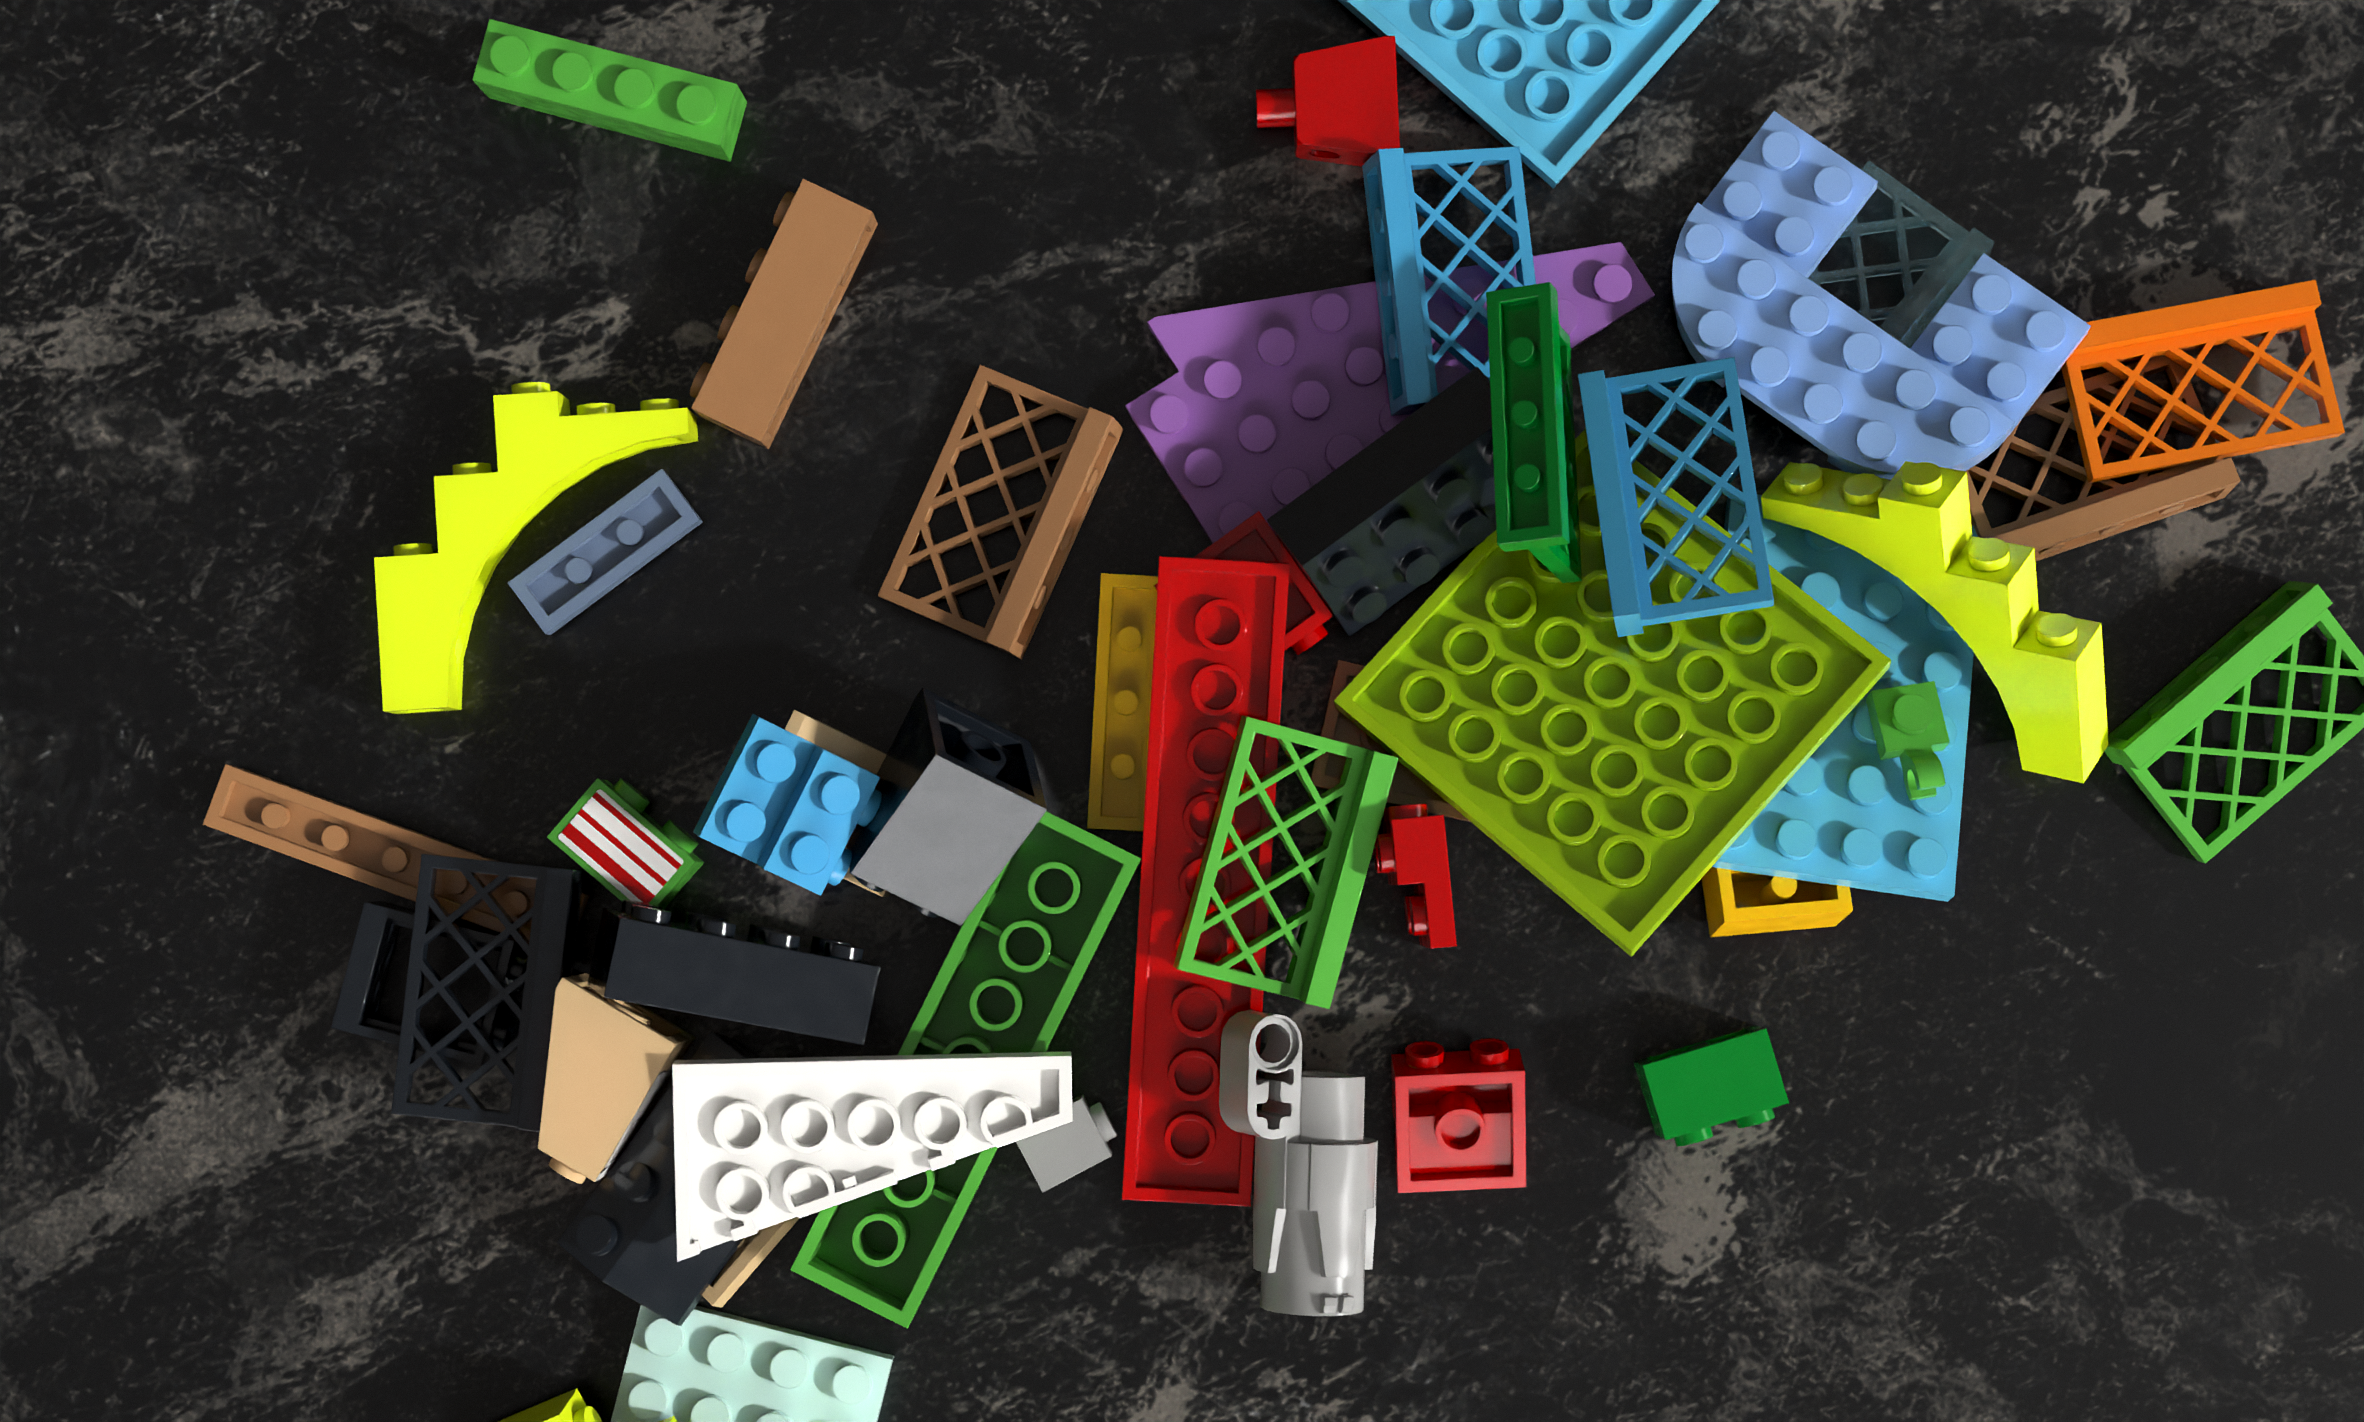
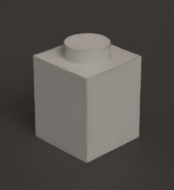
(1069, 1147)

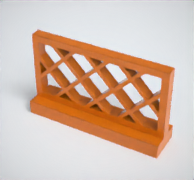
(2191, 327)

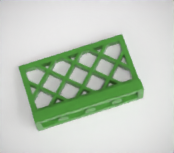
(2212, 680)
(1337, 878)

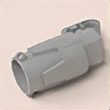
(1309, 1169)

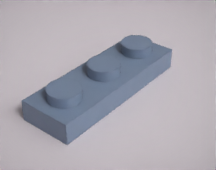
(605, 552)

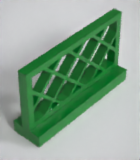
(1533, 428)

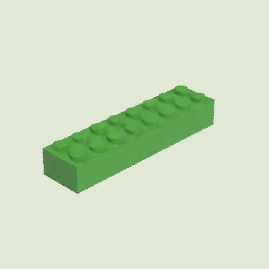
(994, 994)

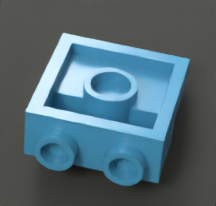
(789, 806)

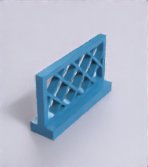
(1401, 267)
(1618, 505)

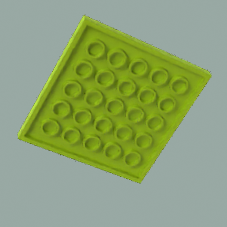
(1603, 753)

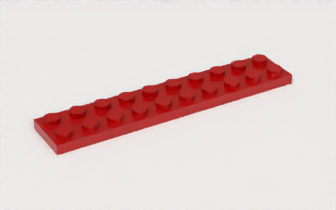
(1212, 663)

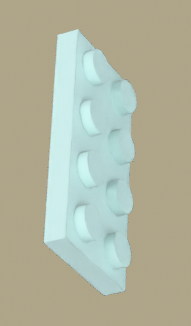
(745, 1372)

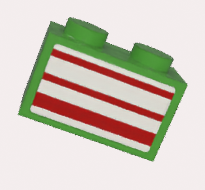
(625, 846)

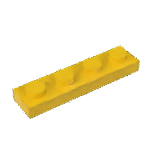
(1122, 702)

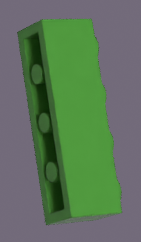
(610, 90)

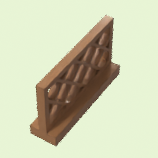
(2119, 505)
(1052, 528)

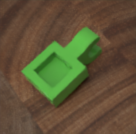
(1911, 727)

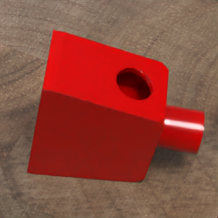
(1338, 102)

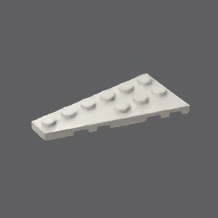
(818, 1131)

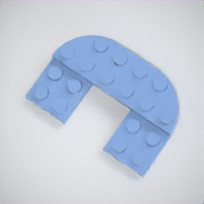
(1825, 366)

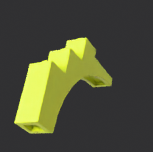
(541, 451)
(1983, 587)

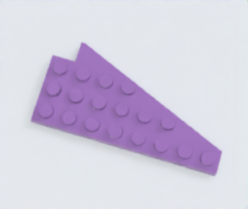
(1299, 381)

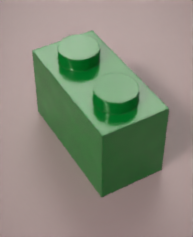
(1712, 1084)

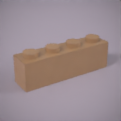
(784, 312)

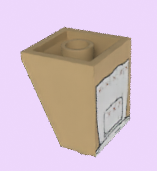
(601, 1077)

